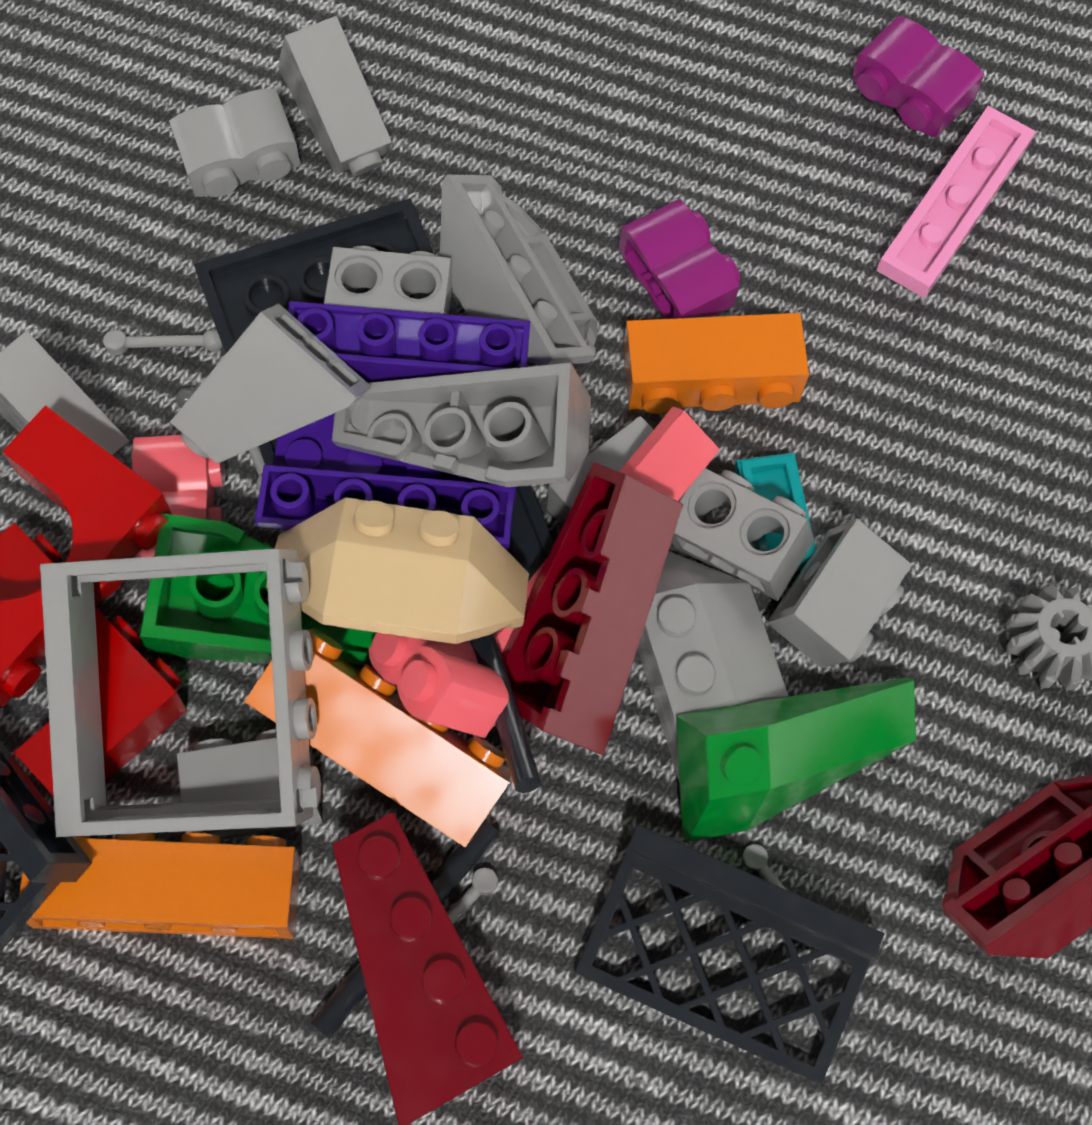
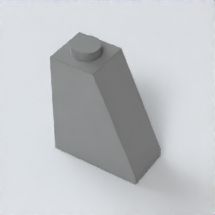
(334, 97)
(35, 379)
(265, 388)

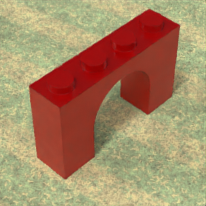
(110, 515)
(135, 696)

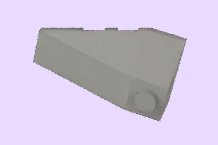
(478, 425)

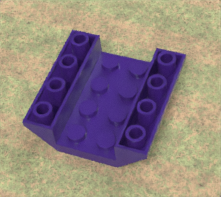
(381, 347)

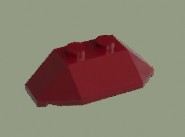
(1028, 875)

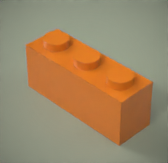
(715, 362)

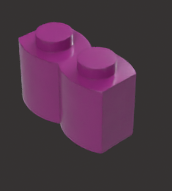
(917, 76)
(678, 263)

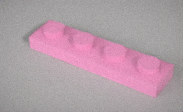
(955, 202)

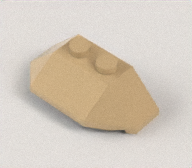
(407, 572)

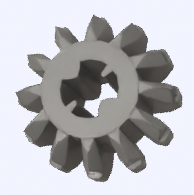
(1053, 637)

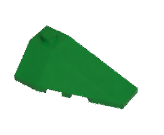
(221, 613)
(774, 753)

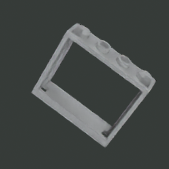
(77, 708)

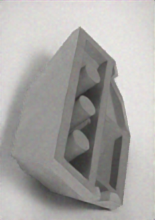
(512, 271)
(704, 646)

